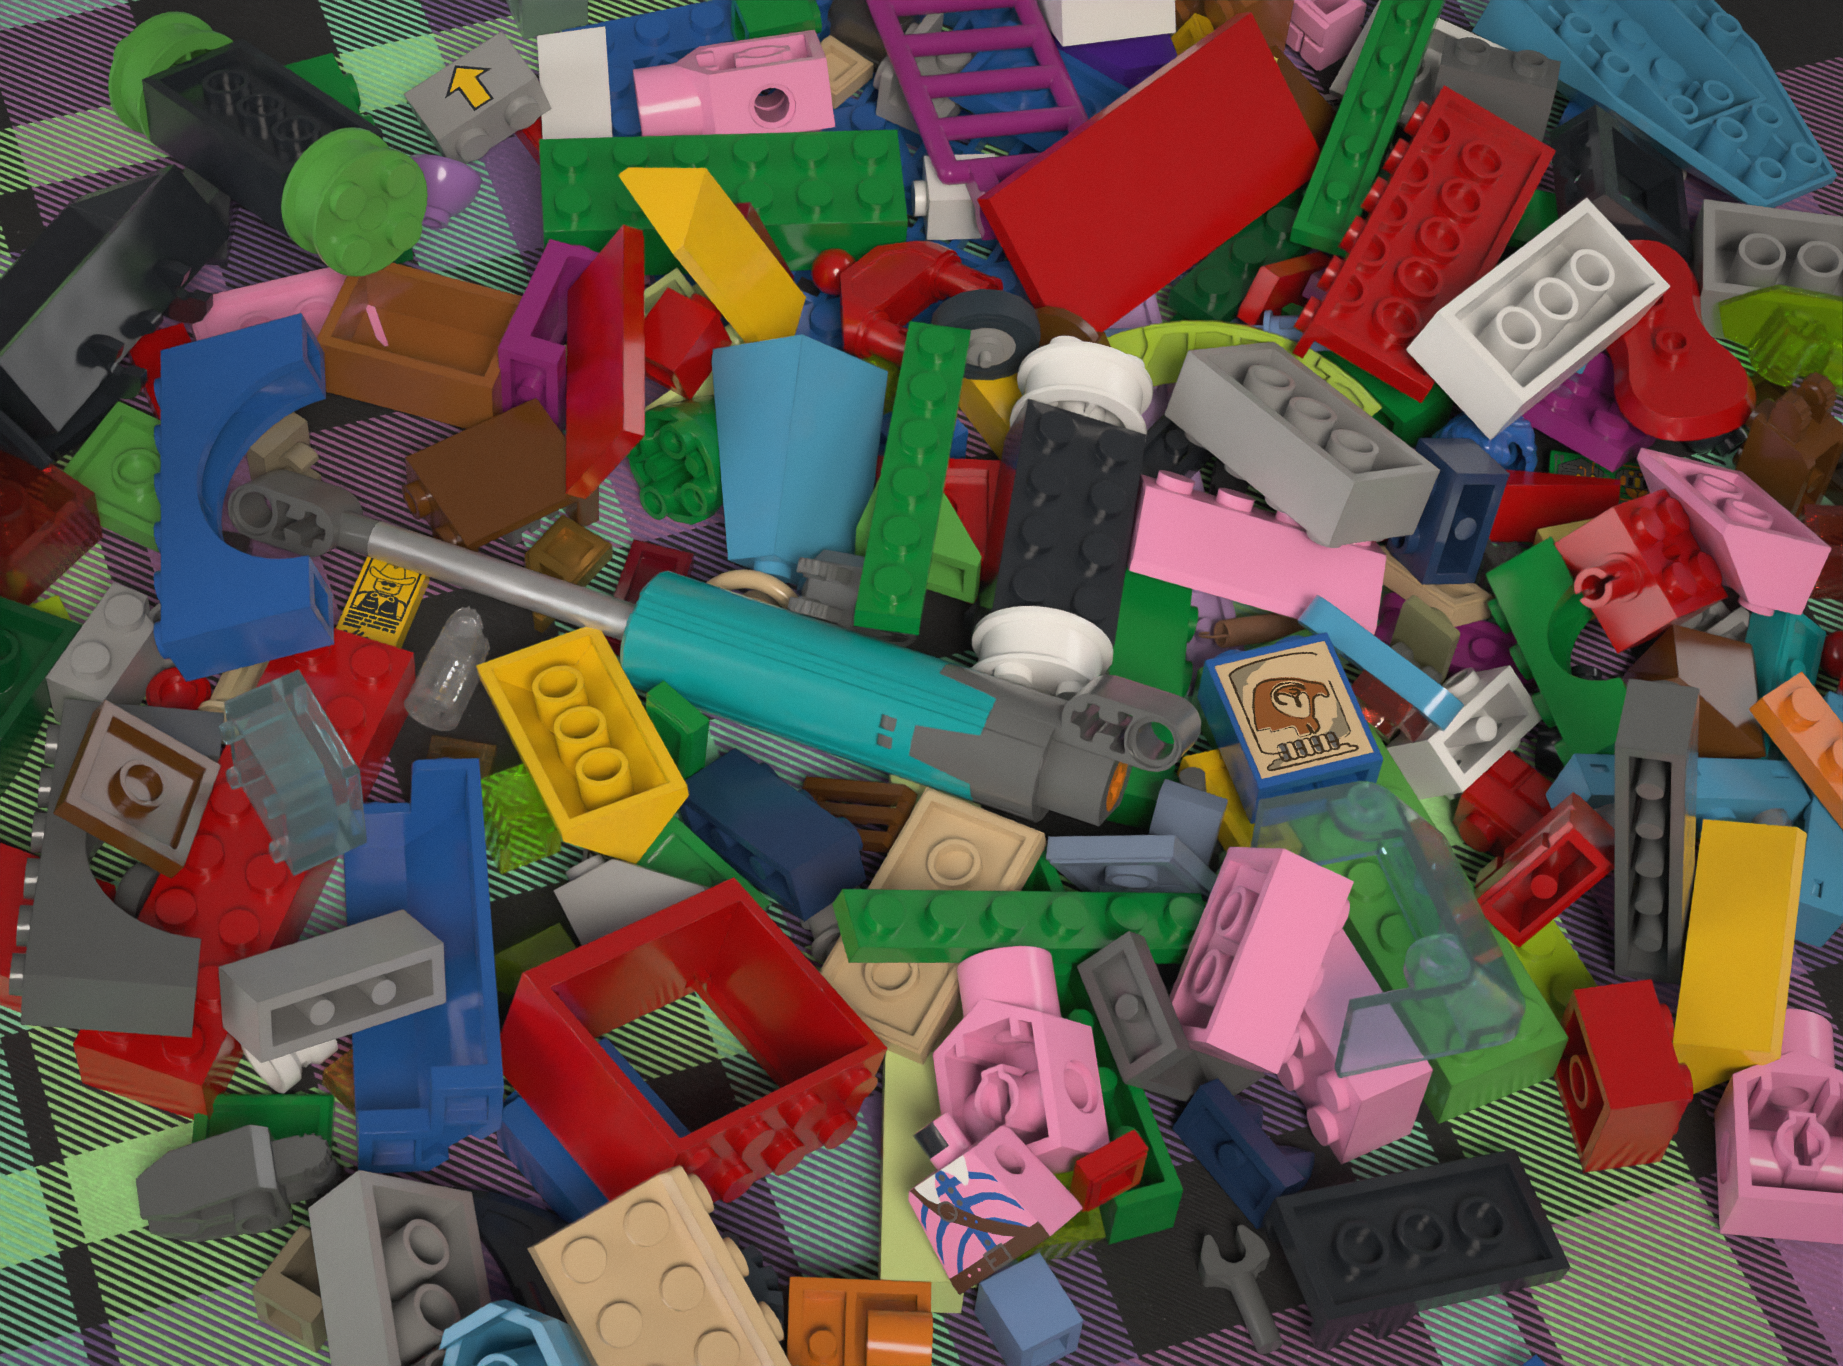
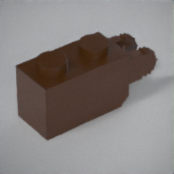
(1794, 444)

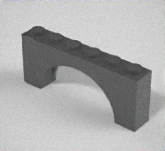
(84, 954)

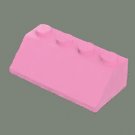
(1248, 552)

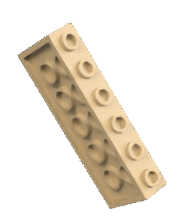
(658, 1282)

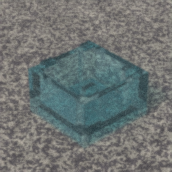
(294, 772)

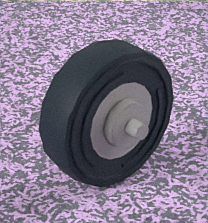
(1001, 330)

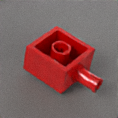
(1641, 569)

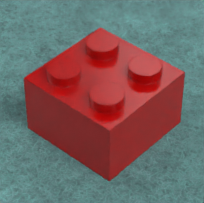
(1621, 1075)

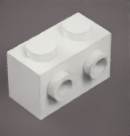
(1490, 724)

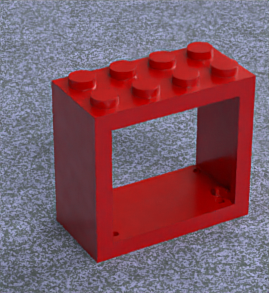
(759, 990)

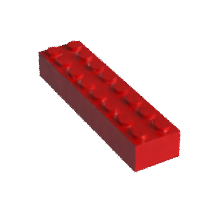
(237, 893)

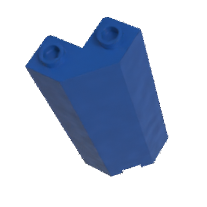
(439, 1069)

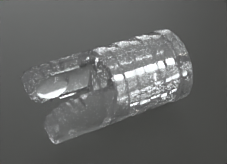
(449, 672)

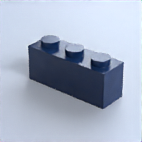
(773, 833)

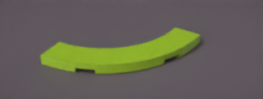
(1166, 345)

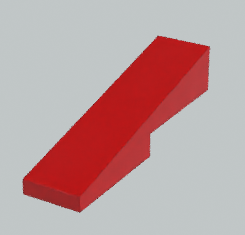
(1549, 500)

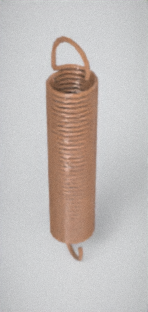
(1252, 629)

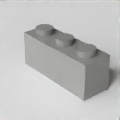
(332, 985)

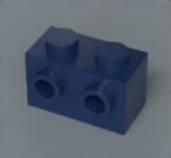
(1456, 516)

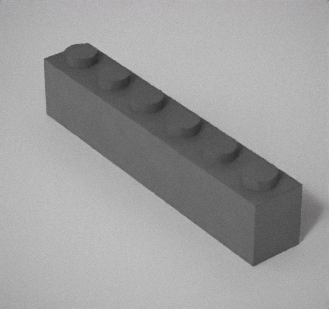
(1655, 828)

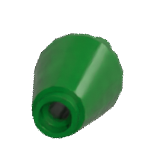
(679, 461)

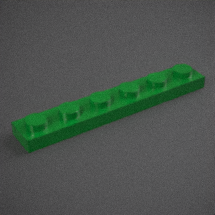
(1365, 122)
(912, 479)
(962, 923)

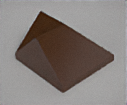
(1727, 686)

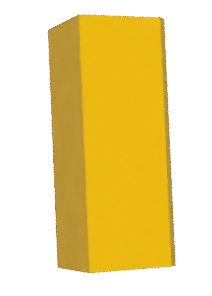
(719, 250)
(586, 742)
(1738, 949)

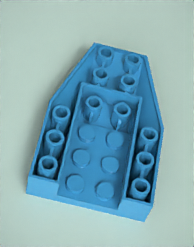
(1678, 81)

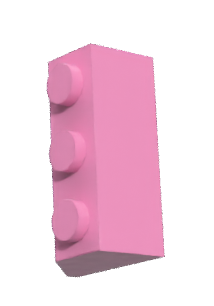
(1749, 535)
(1258, 956)

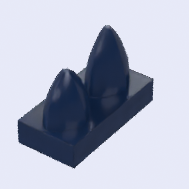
(1238, 1154)

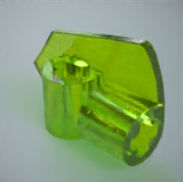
(1788, 332)

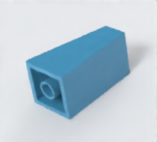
(794, 449)

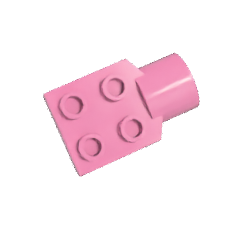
(720, 85)
(1021, 1061)
(1784, 1140)

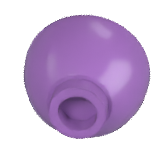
(449, 188)

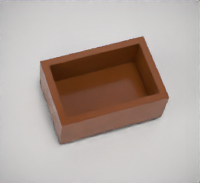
(438, 349)

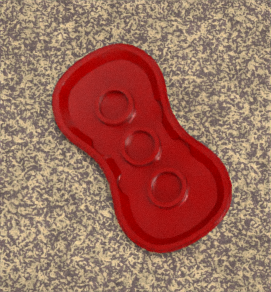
(1670, 370)

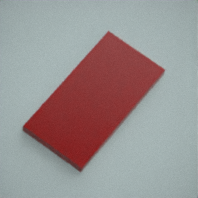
(1155, 178)

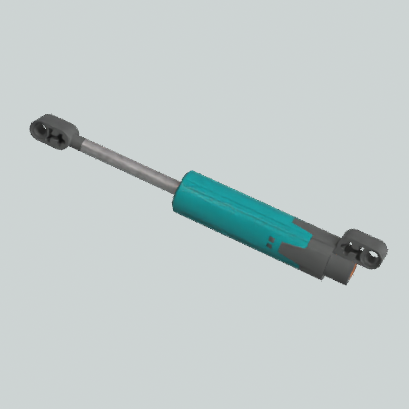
(791, 670)

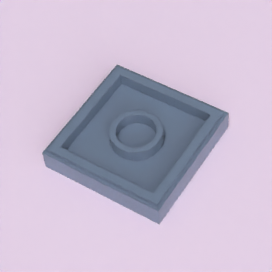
(1130, 864)

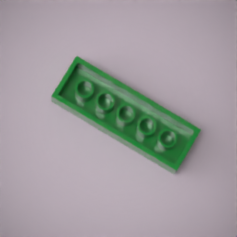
(804, 185)

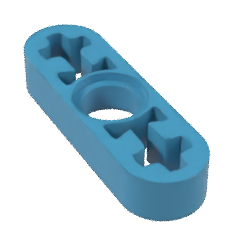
(1382, 662)

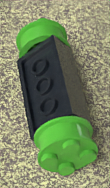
(269, 142)

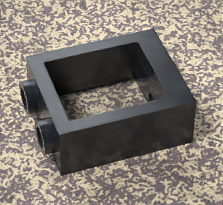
(1618, 160)

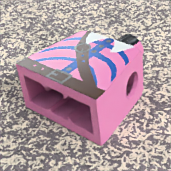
(985, 1200)

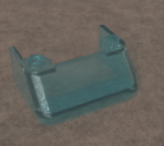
(1455, 970)

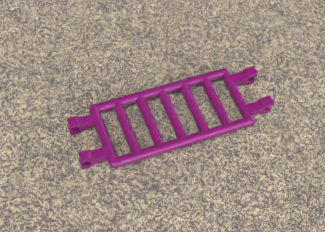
(936, 132)

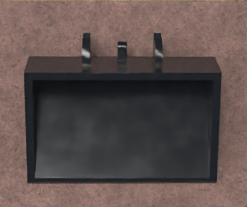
(95, 289)

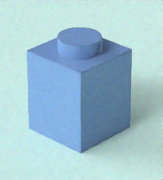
(1028, 1313)

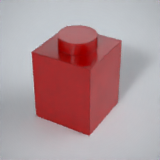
(682, 341)

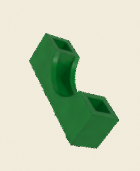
(1545, 615)

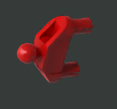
(890, 290)

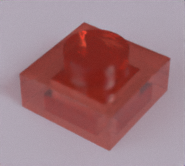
(1386, 709)

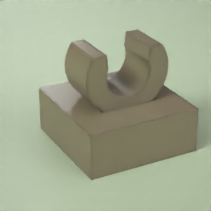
(284, 447)

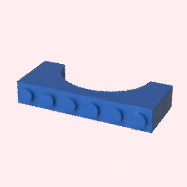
(214, 404)

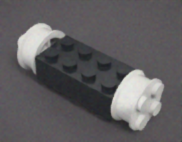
(1062, 518)

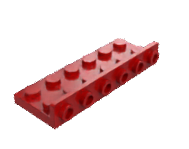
(1426, 236)

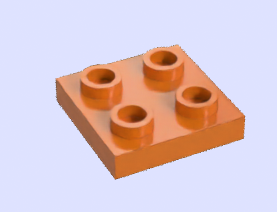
(859, 1322)

